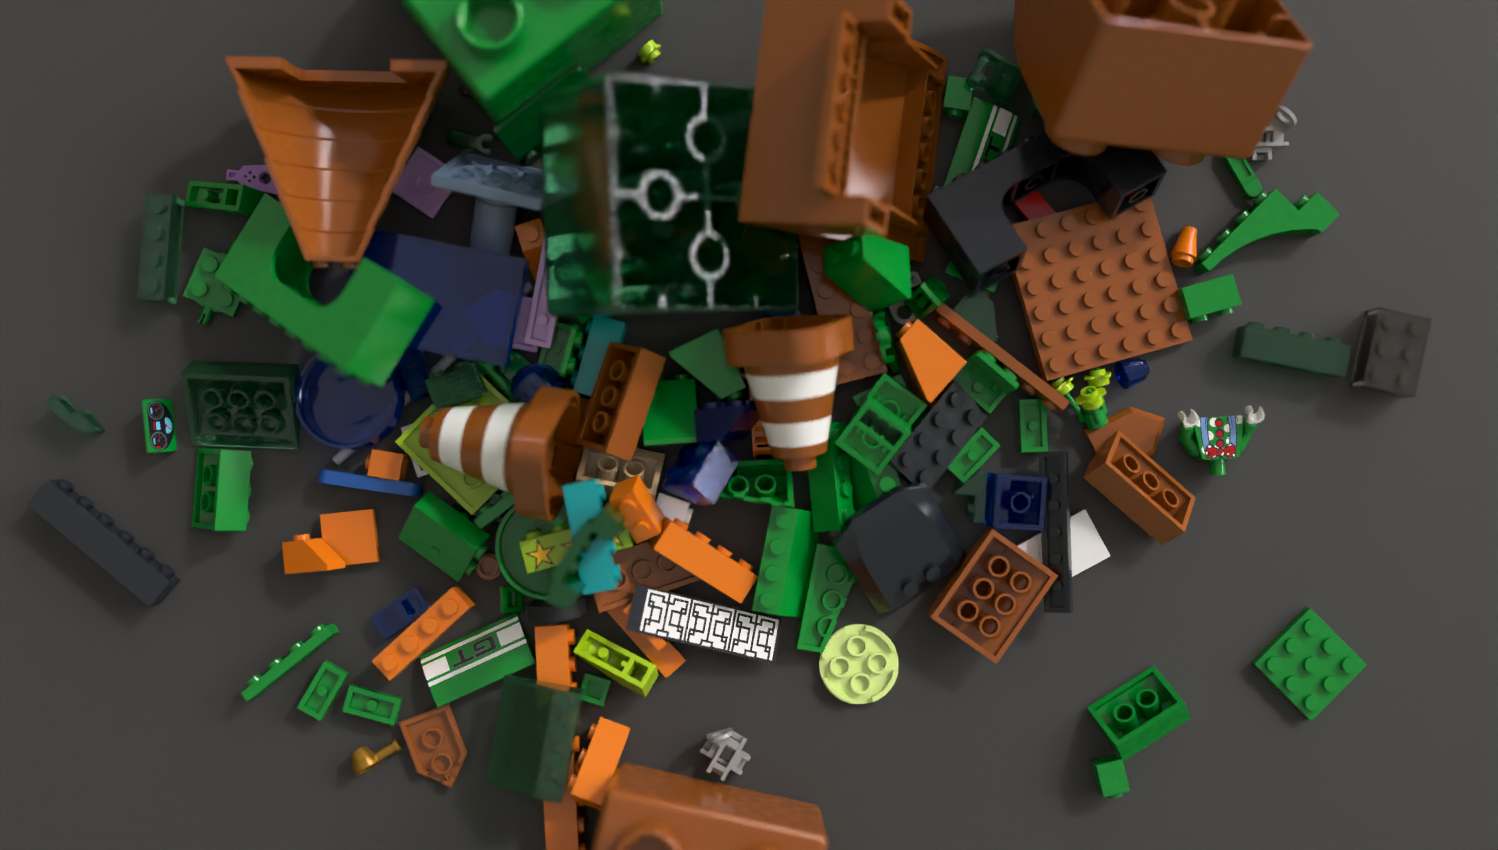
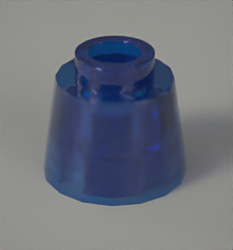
(1131, 372)

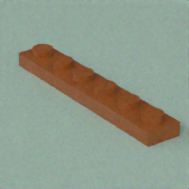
(1030, 382)

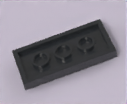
(938, 436)

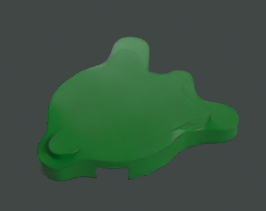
(885, 340)

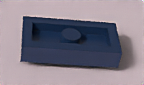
(414, 371)

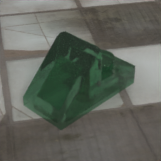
(976, 487)

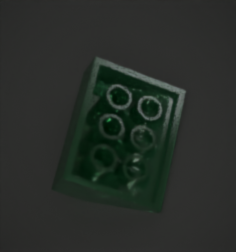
(241, 404)
(535, 738)

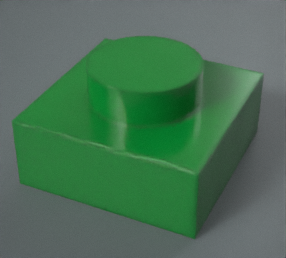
(595, 688)

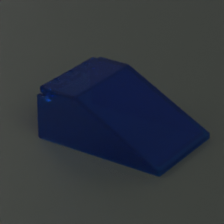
(472, 291)

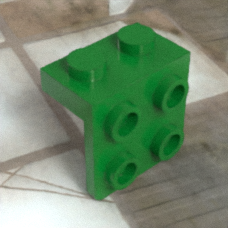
(561, 355)
(985, 380)

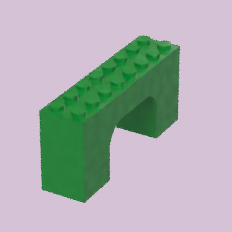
(358, 331)

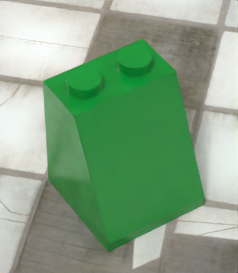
(870, 270)
(706, 363)
(671, 413)

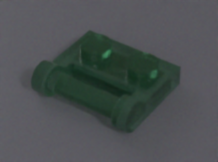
(1002, 81)

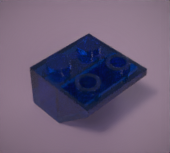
(725, 420)
(700, 472)

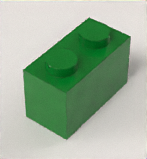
(1209, 297)

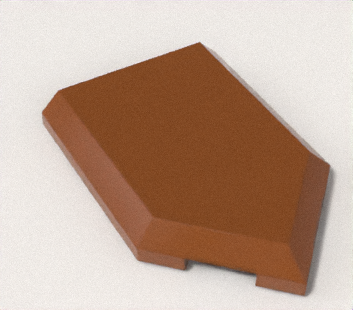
(1137, 425)
(435, 744)

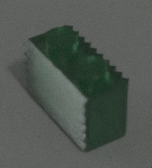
(456, 386)

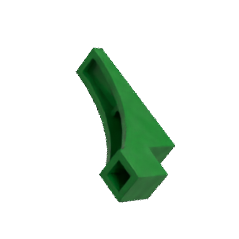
(1267, 218)

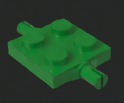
(207, 289)

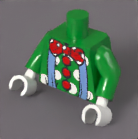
(1217, 437)

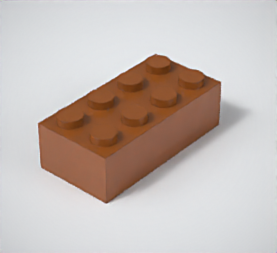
(620, 400)

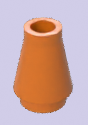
(1185, 248)

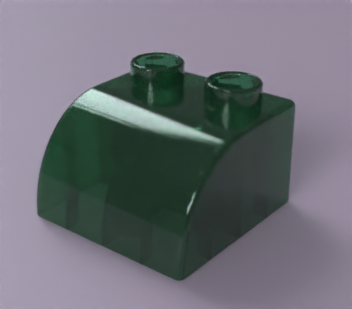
(650, 200)

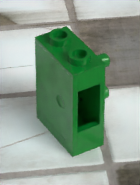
(444, 536)

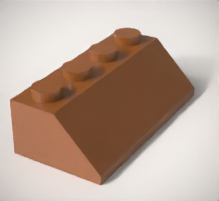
(1140, 488)

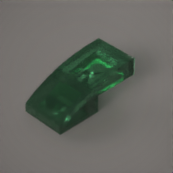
(80, 419)

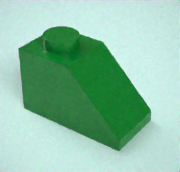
(927, 297)

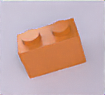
(638, 507)

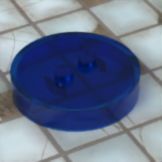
(344, 410)

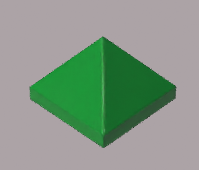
(510, 600)

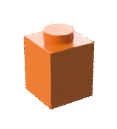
(387, 465)

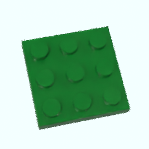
(1309, 663)

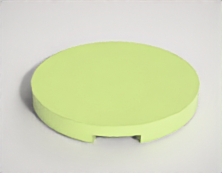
(859, 664)

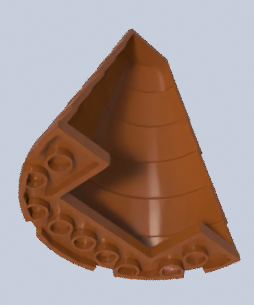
(336, 143)

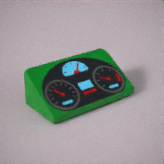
(159, 425)

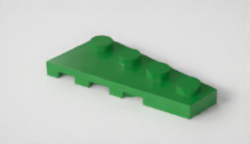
(824, 597)

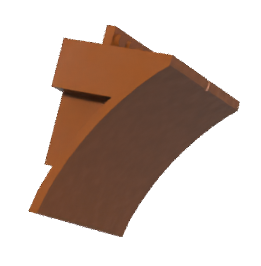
(843, 122)

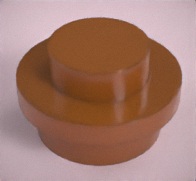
(488, 567)

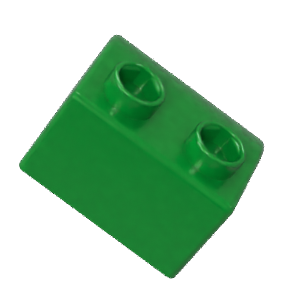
(520, 46)

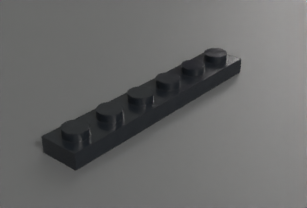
(1056, 531)

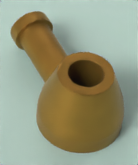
(365, 759)

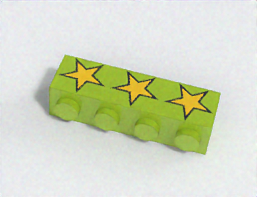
(547, 549)

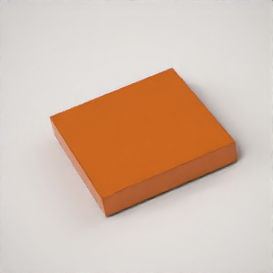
(352, 535)

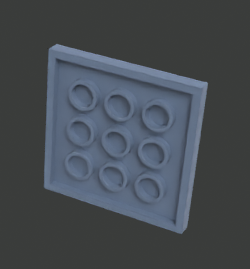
(498, 192)

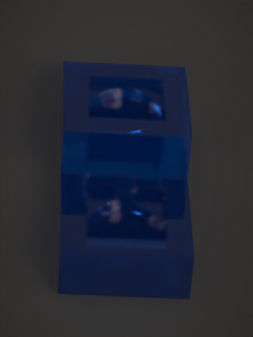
(400, 613)

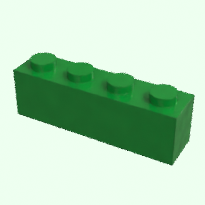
(831, 485)

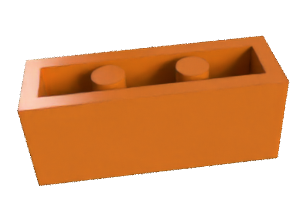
(598, 762)

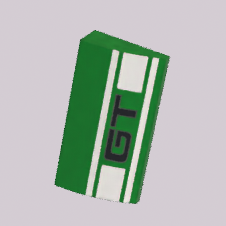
(982, 137)
(477, 659)

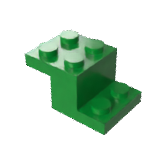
(881, 423)

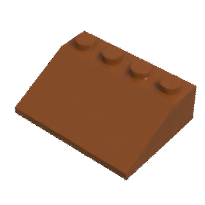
(991, 594)

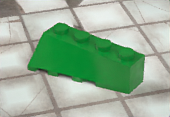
(760, 483)

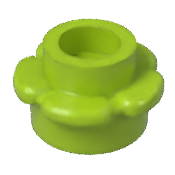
(649, 52)

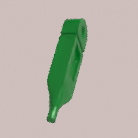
(1244, 177)

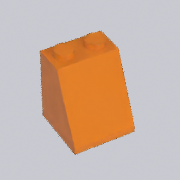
(927, 359)

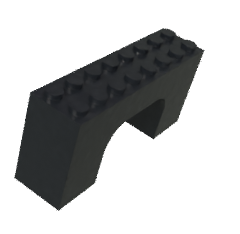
(970, 214)

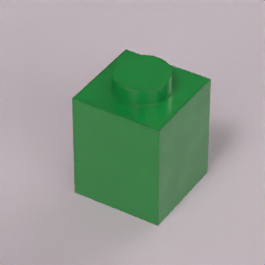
(956, 98)
(1110, 776)

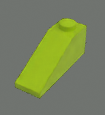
(617, 663)

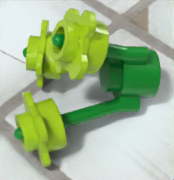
(1090, 398)

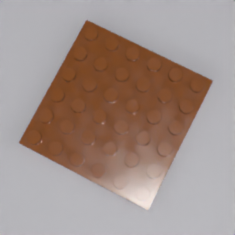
(1097, 288)

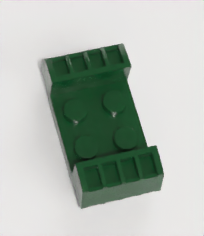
(565, 586)

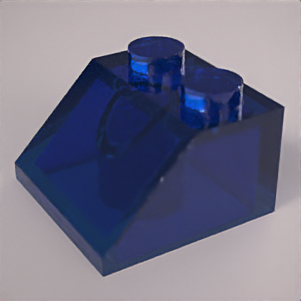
(1015, 501)

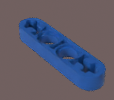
(369, 482)

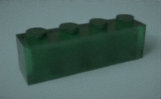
(160, 248)
(1291, 351)

